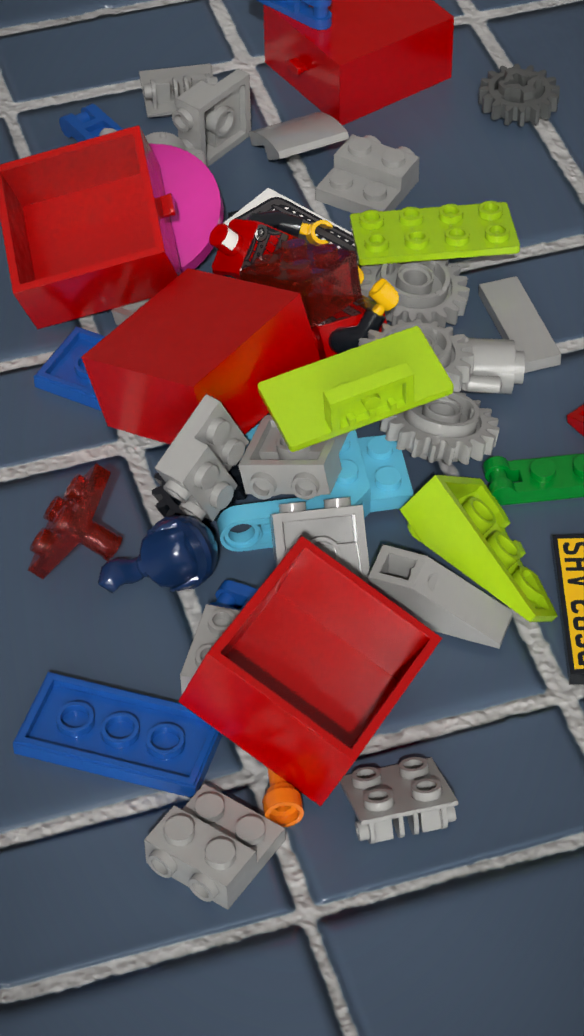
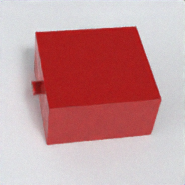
(367, 56)
(87, 227)
(195, 341)
(309, 670)

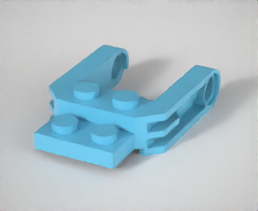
(370, 475)

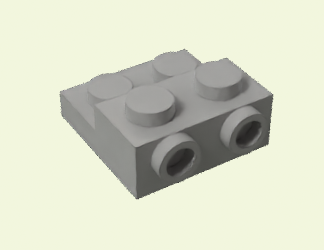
(215, 115)
(368, 176)
(200, 460)
(273, 469)
(335, 530)
(213, 846)

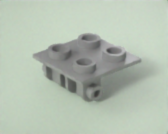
(164, 85)
(399, 791)

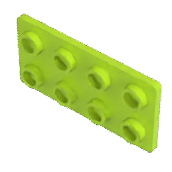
(434, 233)
(355, 388)

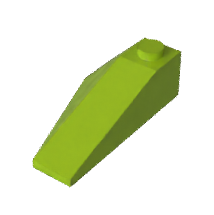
(467, 529)

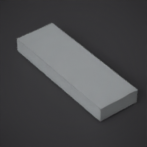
(519, 321)

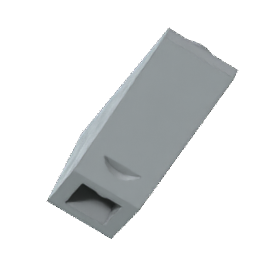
(439, 597)

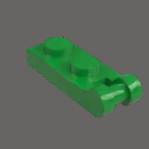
(538, 478)

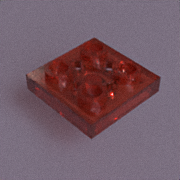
(72, 524)

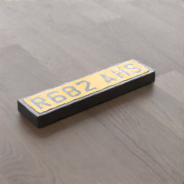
(569, 576)

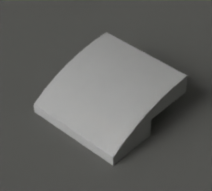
(298, 135)

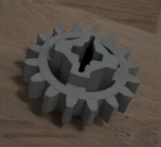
(519, 95)

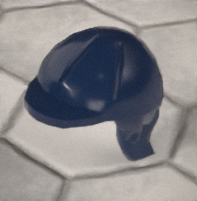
(173, 554)

